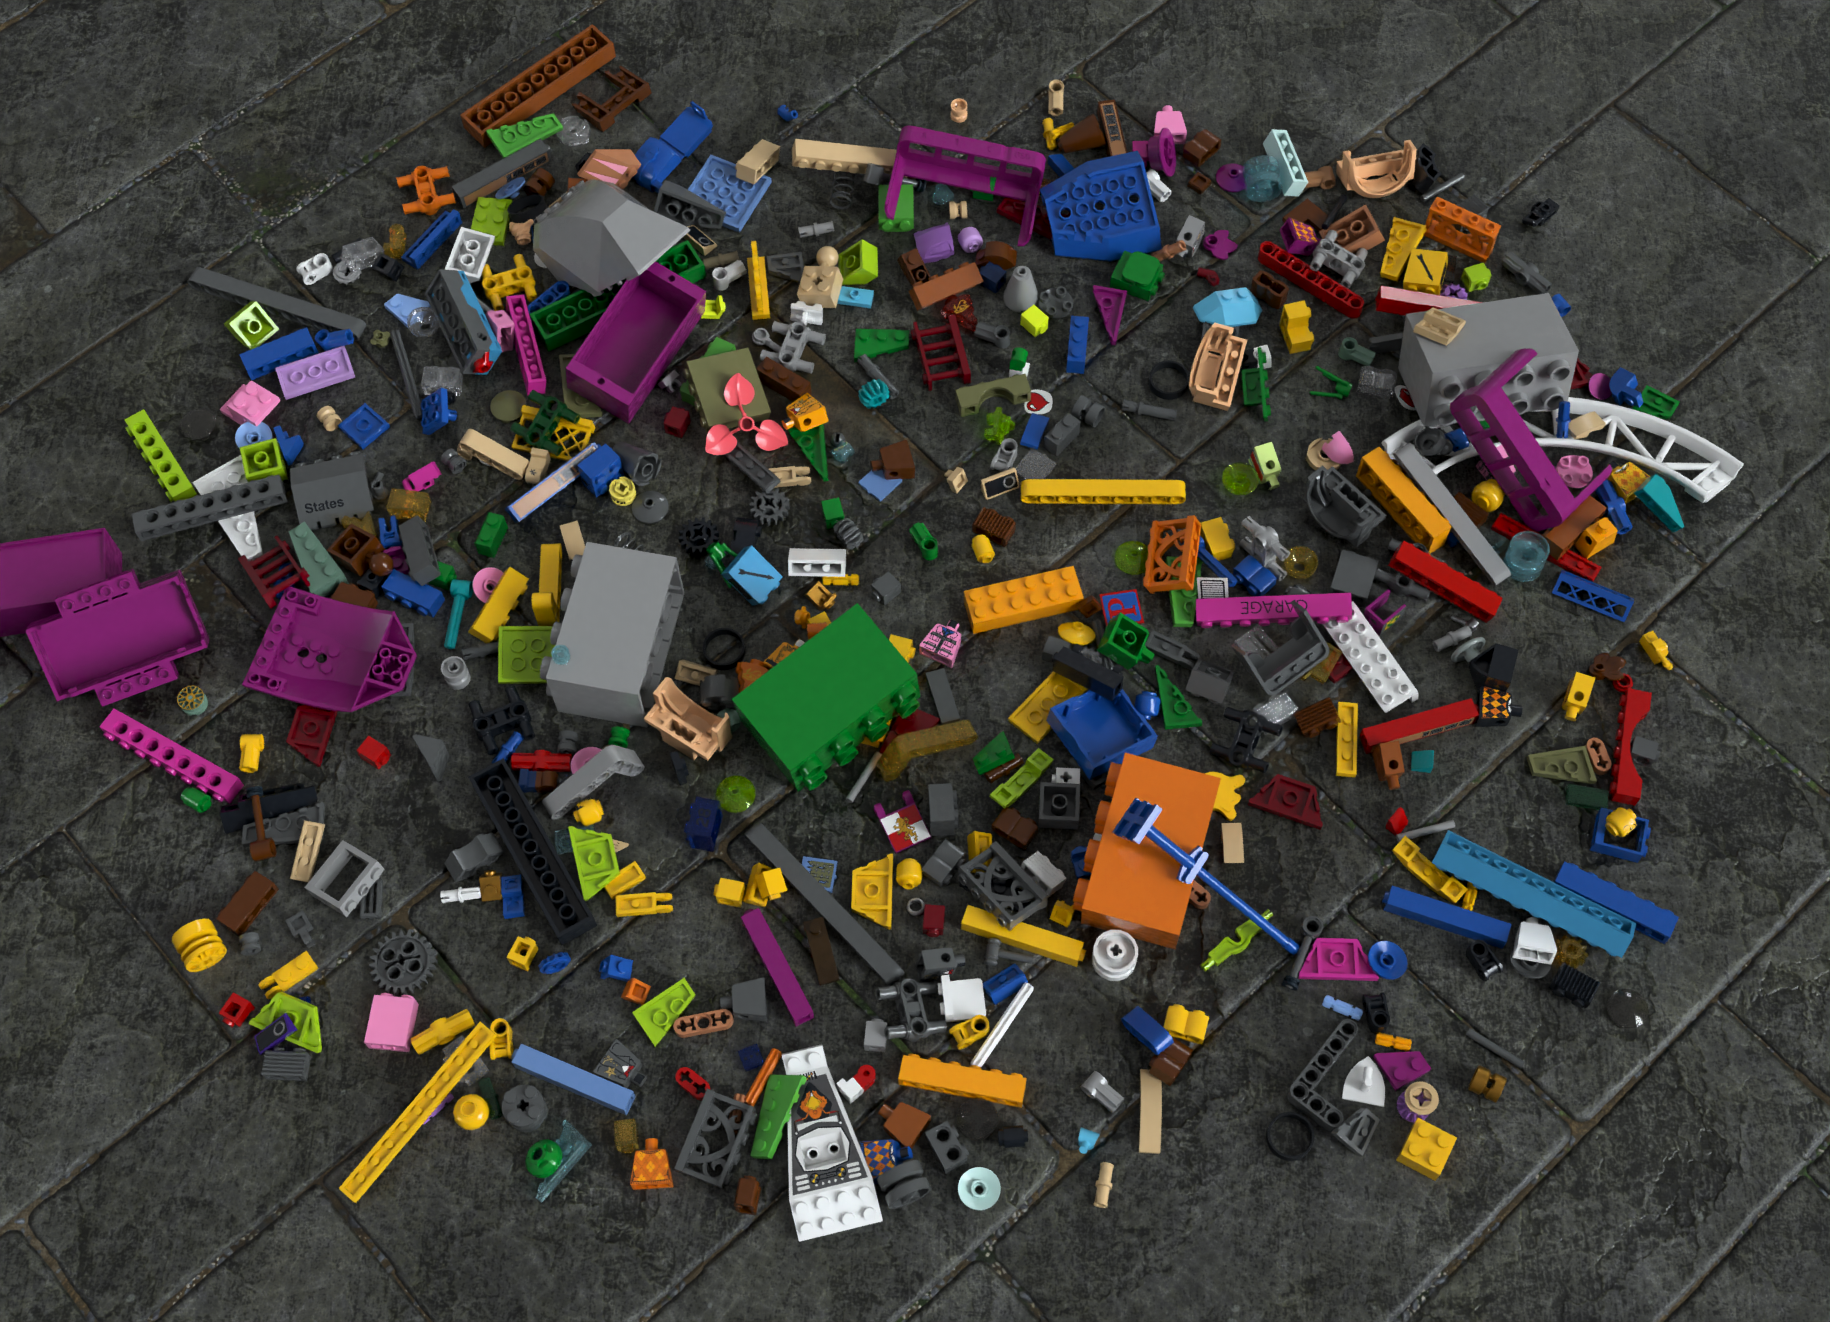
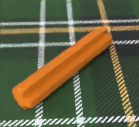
(762, 1077)

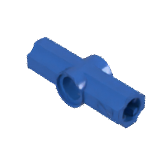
(1615, 507)

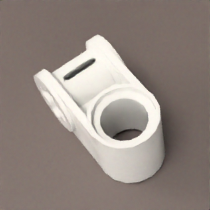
(316, 268)

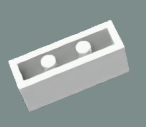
(817, 562)

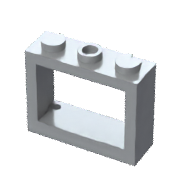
(333, 867)

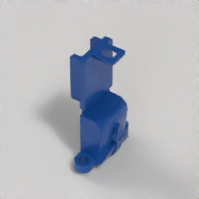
(678, 141)

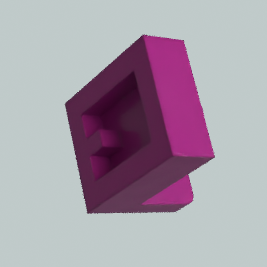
(398, 557)

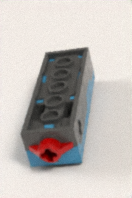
(463, 322)

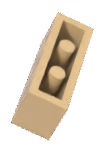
(757, 161)

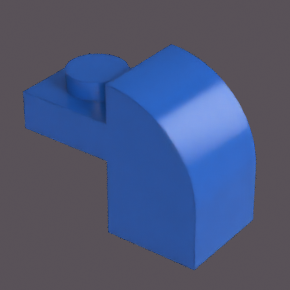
(1623, 388)

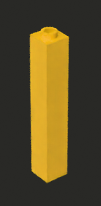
(1024, 937)

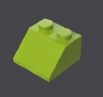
(858, 263)
(251, 325)

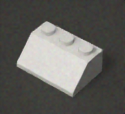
(470, 253)

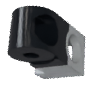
(1250, 358)

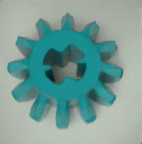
(873, 393)

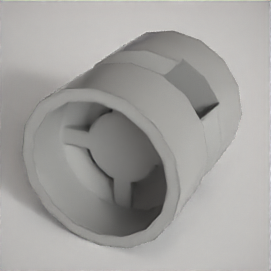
(455, 672)

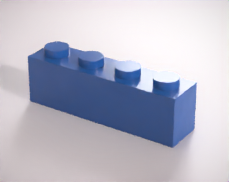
(278, 353)

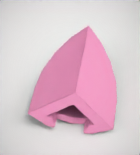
(1338, 449)

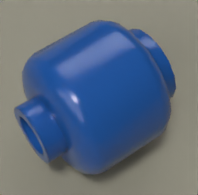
(1147, 704)

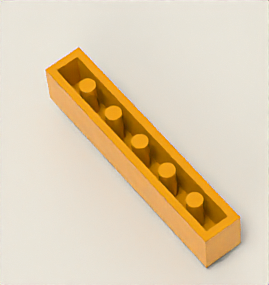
(961, 1080)

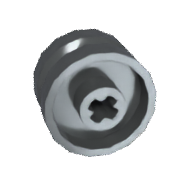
(904, 1184)

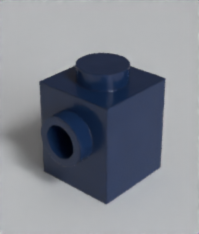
(993, 276)

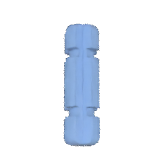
(1342, 1007)

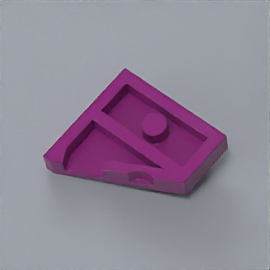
(1402, 1067)

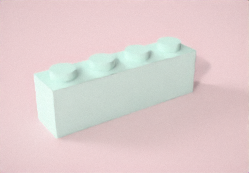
(1291, 172)

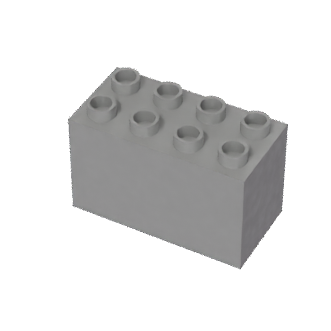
(1491, 334)
(616, 633)

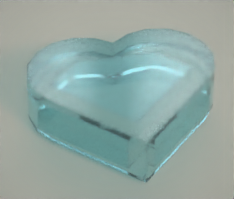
(942, 194)

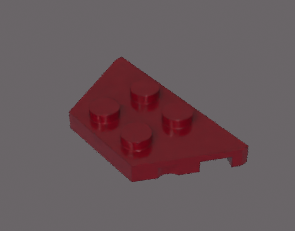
(311, 732)
(1289, 800)

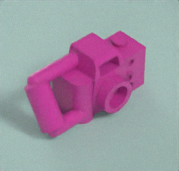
(422, 476)

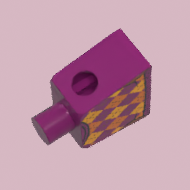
(1298, 237)

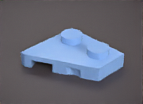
(403, 305)

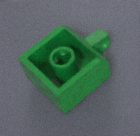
(1125, 642)

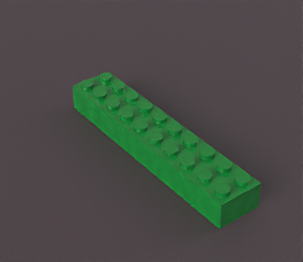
(581, 311)

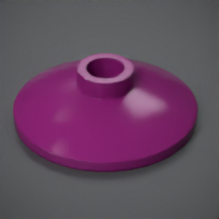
(1228, 181)

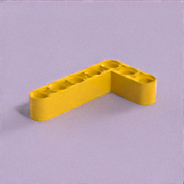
(547, 602)

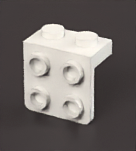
(961, 999)

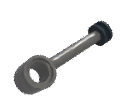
(875, 174)
(1291, 981)

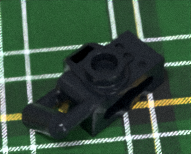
(1541, 213)

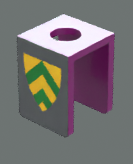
(1382, 625)

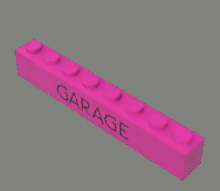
(1272, 609)

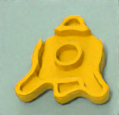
(1226, 796)

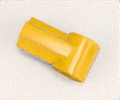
(251, 746)

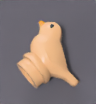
(521, 231)

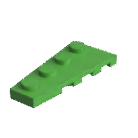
(776, 1105)

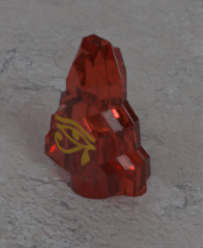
(962, 309)

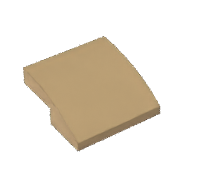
(1439, 326)

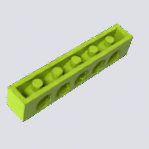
(160, 457)

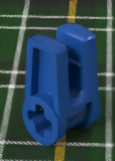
(390, 538)

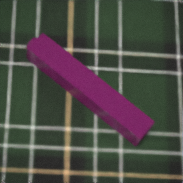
(777, 966)

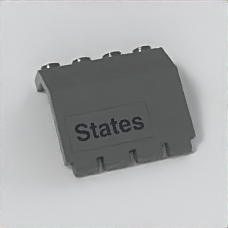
(331, 490)

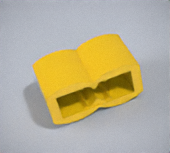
(1186, 1024)

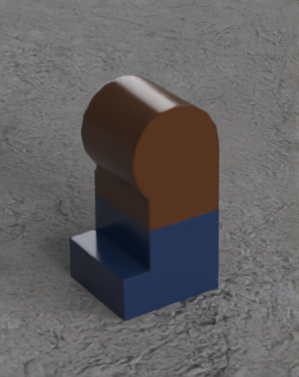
(537, 781)

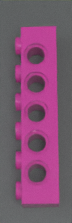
(526, 345)

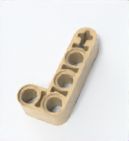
(492, 453)

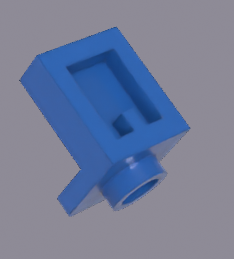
(1077, 859)

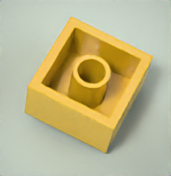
(1426, 1149)

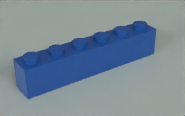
(1649, 918)

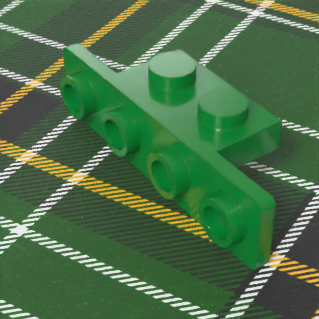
(1254, 386)

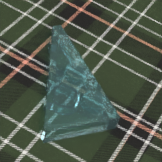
(573, 1147)

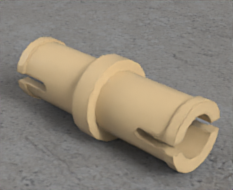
(1103, 1185)

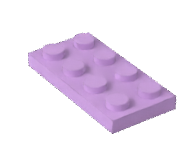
(315, 372)

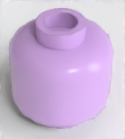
(970, 239)

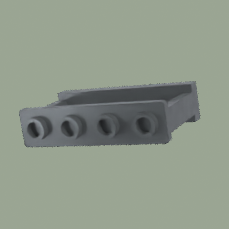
(997, 903)
(709, 1110)

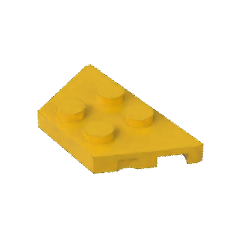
(874, 891)

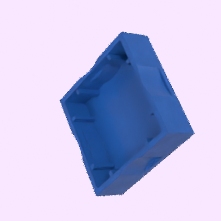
(1100, 730)

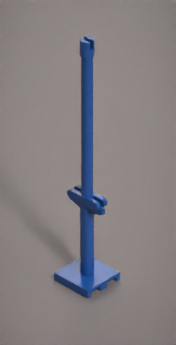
(1138, 823)

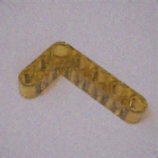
(923, 743)

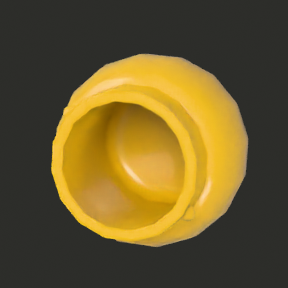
(1488, 495)
(471, 1112)

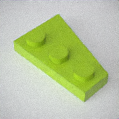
(663, 1010)

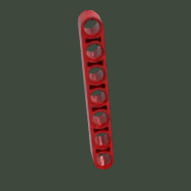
(1309, 280)

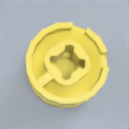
(622, 491)

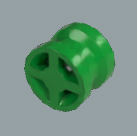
(619, 736)

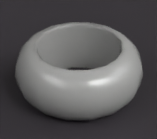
(917, 900)

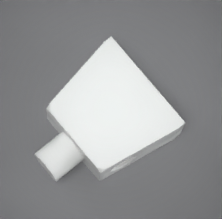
(1534, 942)

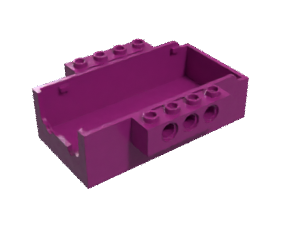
(118, 636)

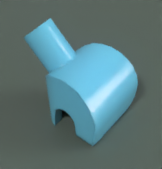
(1087, 1140)

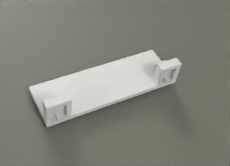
(1372, 661)

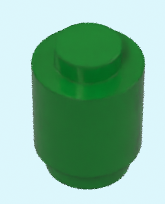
(196, 799)

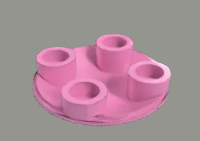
(1575, 471)

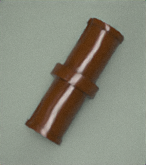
(1003, 769)

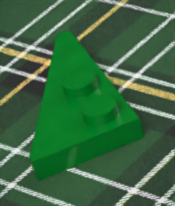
(813, 446)
(1174, 708)

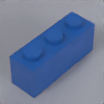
(1077, 344)
(411, 594)

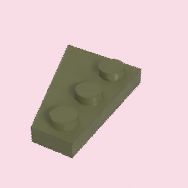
(1563, 764)

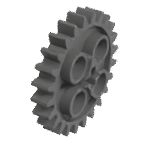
(408, 979)

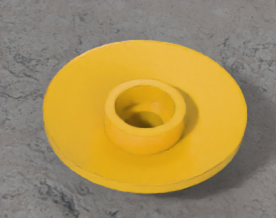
(1076, 633)

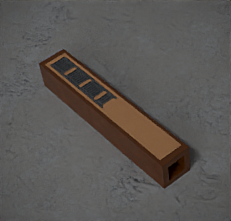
(1111, 128)

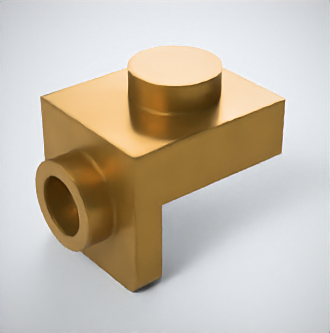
(820, 596)
(490, 885)

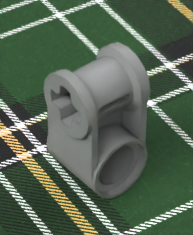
(1004, 459)

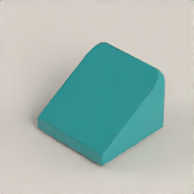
(1422, 761)

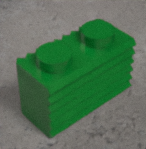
(491, 535)

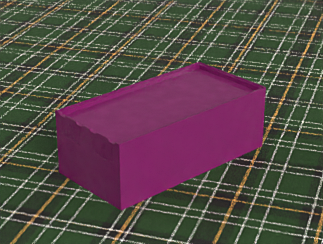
(635, 340)
(48, 566)

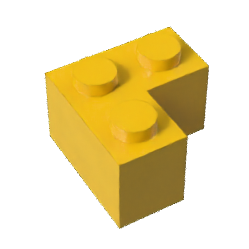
(1295, 327)

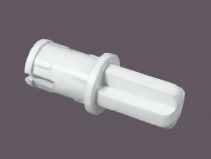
(460, 894)

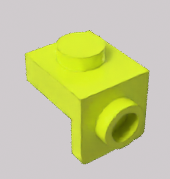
(714, 308)

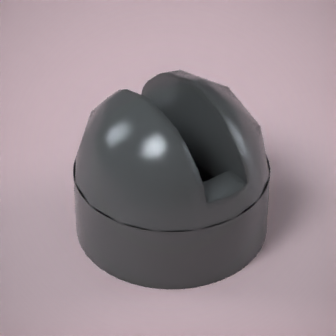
(833, 439)

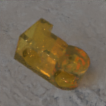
(397, 242)

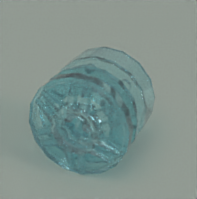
(1526, 555)

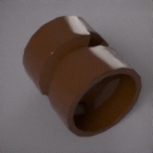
(539, 183)

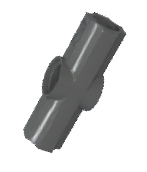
(1526, 273)

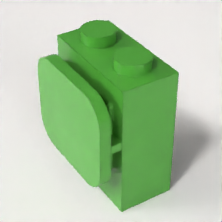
(904, 213)

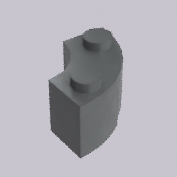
(465, 861)

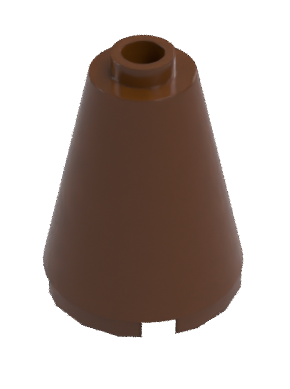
(1082, 136)

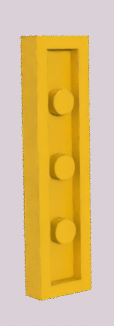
(1346, 740)

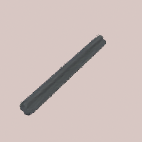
(406, 373)

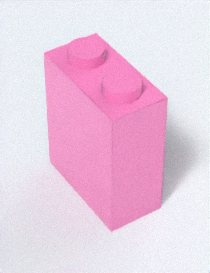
(391, 1022)

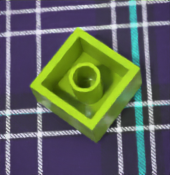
(263, 460)

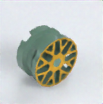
(192, 701)

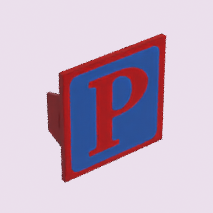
(1124, 602)

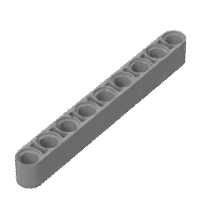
(1447, 506)

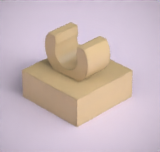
(956, 479)

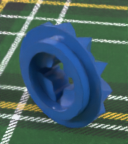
(554, 963)

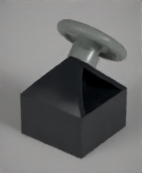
(1490, 668)

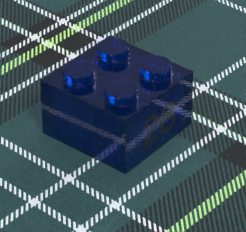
(703, 824)

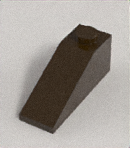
(821, 951)

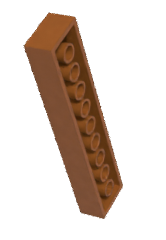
(539, 84)

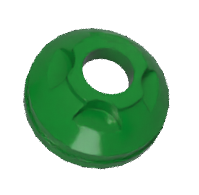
(548, 1162)

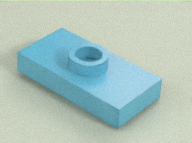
(856, 297)

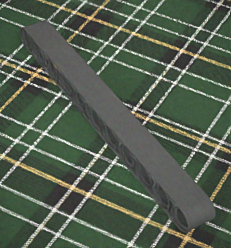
(274, 302)
(824, 904)

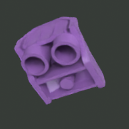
(934, 243)

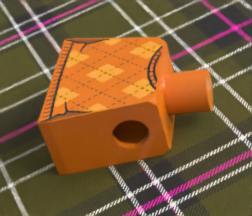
(651, 1167)

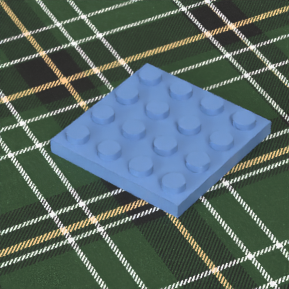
(720, 187)

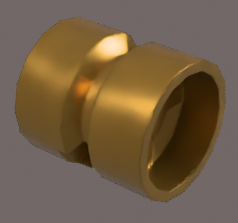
(1480, 1080)

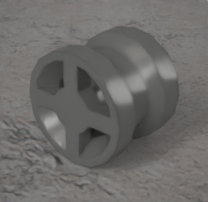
(249, 943)

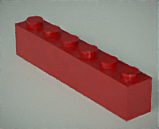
(1445, 581)

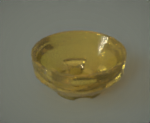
(1304, 556)

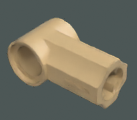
(1055, 96)

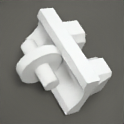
(806, 313)

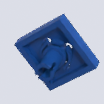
(436, 412)

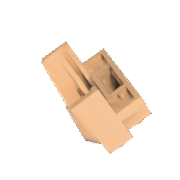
(686, 723)

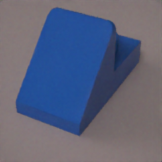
(289, 446)

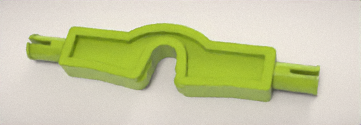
(1228, 947)

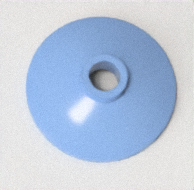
(248, 432)

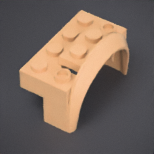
(1356, 170)
(1207, 365)

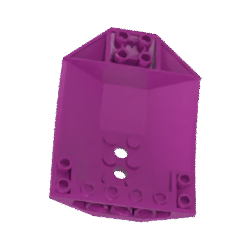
(363, 648)

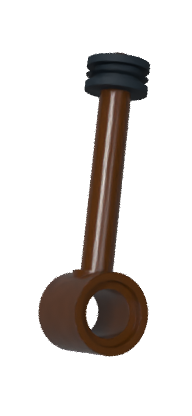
(263, 847)

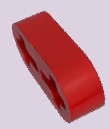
(689, 1087)

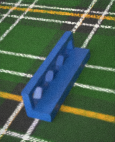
(432, 239)
(1598, 590)

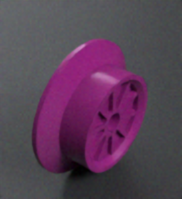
(1162, 152)

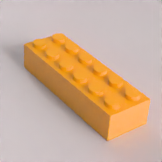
(1403, 500)
(1022, 599)

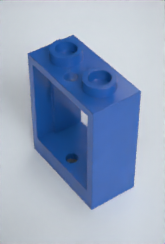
(1631, 855)

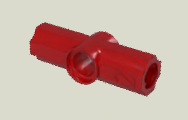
(541, 761)

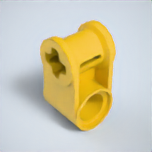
(969, 1032)
(502, 1045)

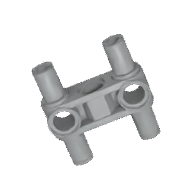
(1338, 259)
(794, 343)
(1264, 547)

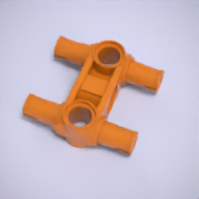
(424, 181)

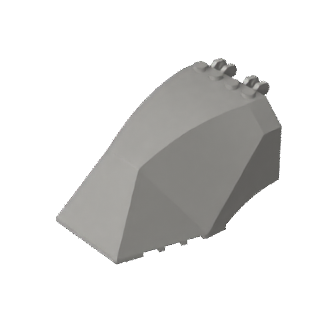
(601, 236)

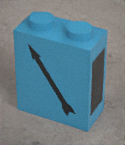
(752, 575)

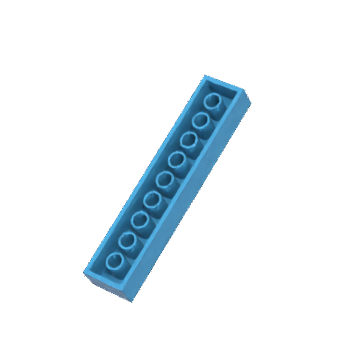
(1535, 894)

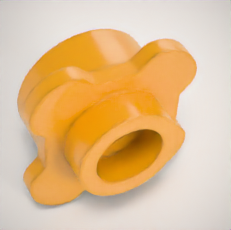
(802, 617)

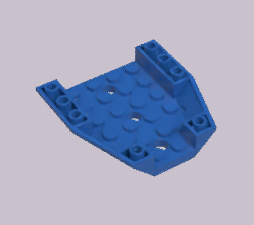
(1109, 231)

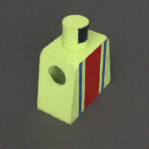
(1266, 464)

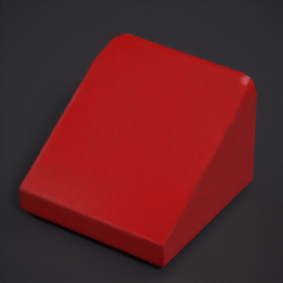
(1397, 822)

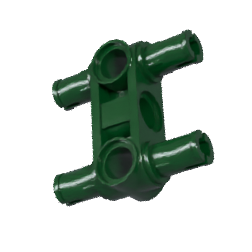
(545, 422)

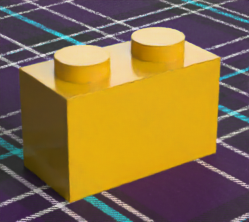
(1217, 539)

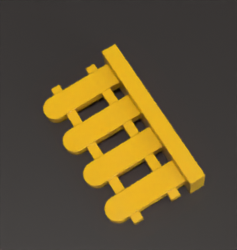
(758, 285)

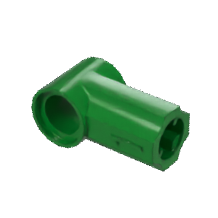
(924, 540)

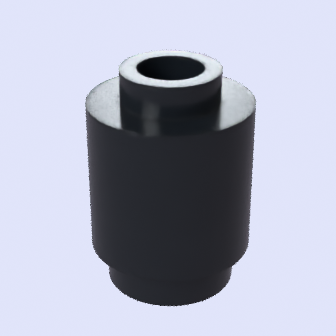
(1012, 1136)

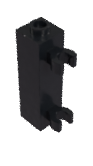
(1088, 673)

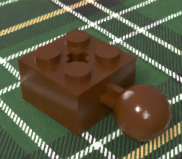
(360, 550)

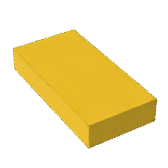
(628, 878)

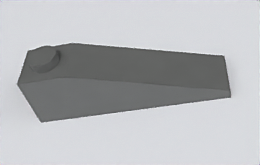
(686, 207)

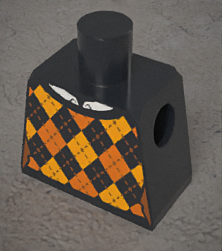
(1495, 707)

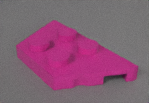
(1337, 961)

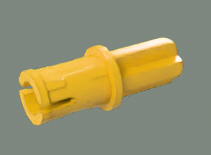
(1048, 126)

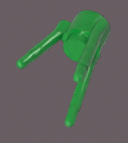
(1343, 387)
(717, 552)

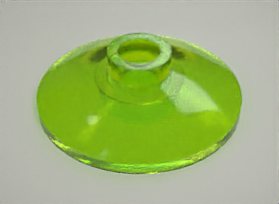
(1240, 472)
(1128, 563)
(739, 801)

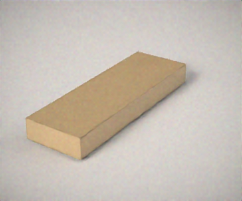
(307, 851)

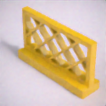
(583, 426)

